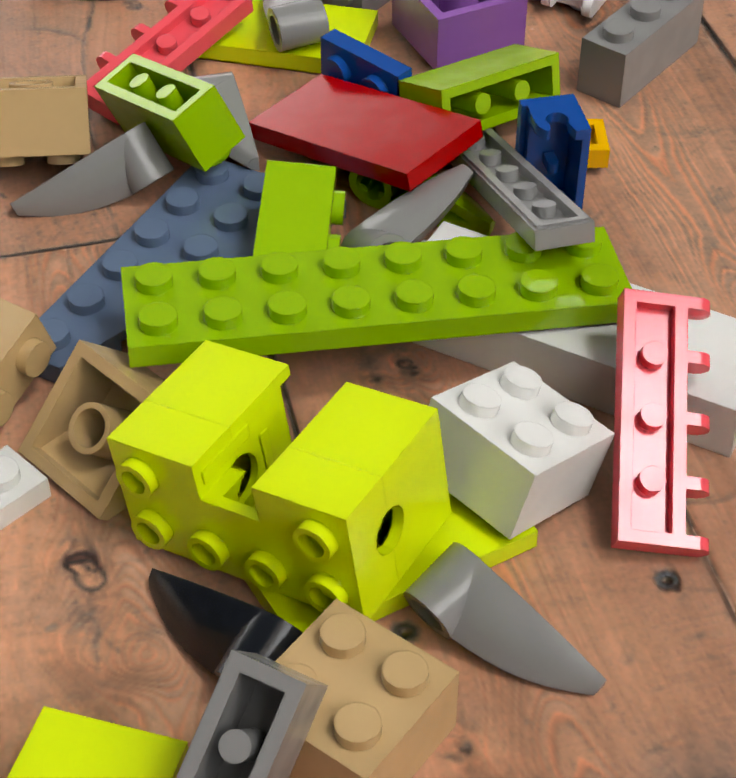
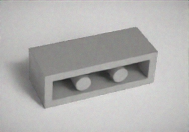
(636, 47)
(253, 721)

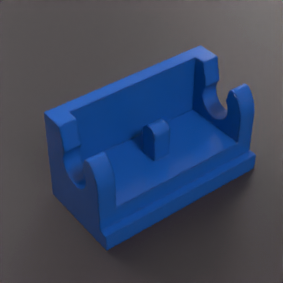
(556, 141)

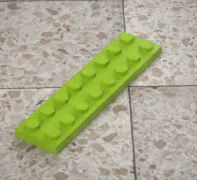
(367, 296)

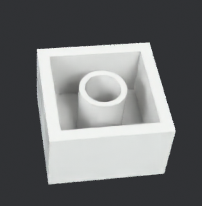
(517, 447)

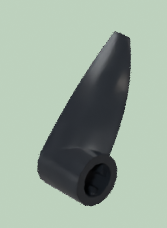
(214, 623)

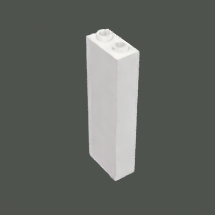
(583, 362)

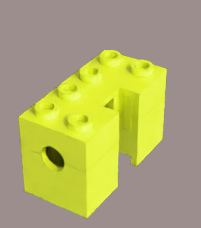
(308, 518)

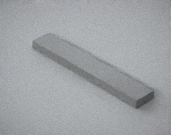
(525, 195)

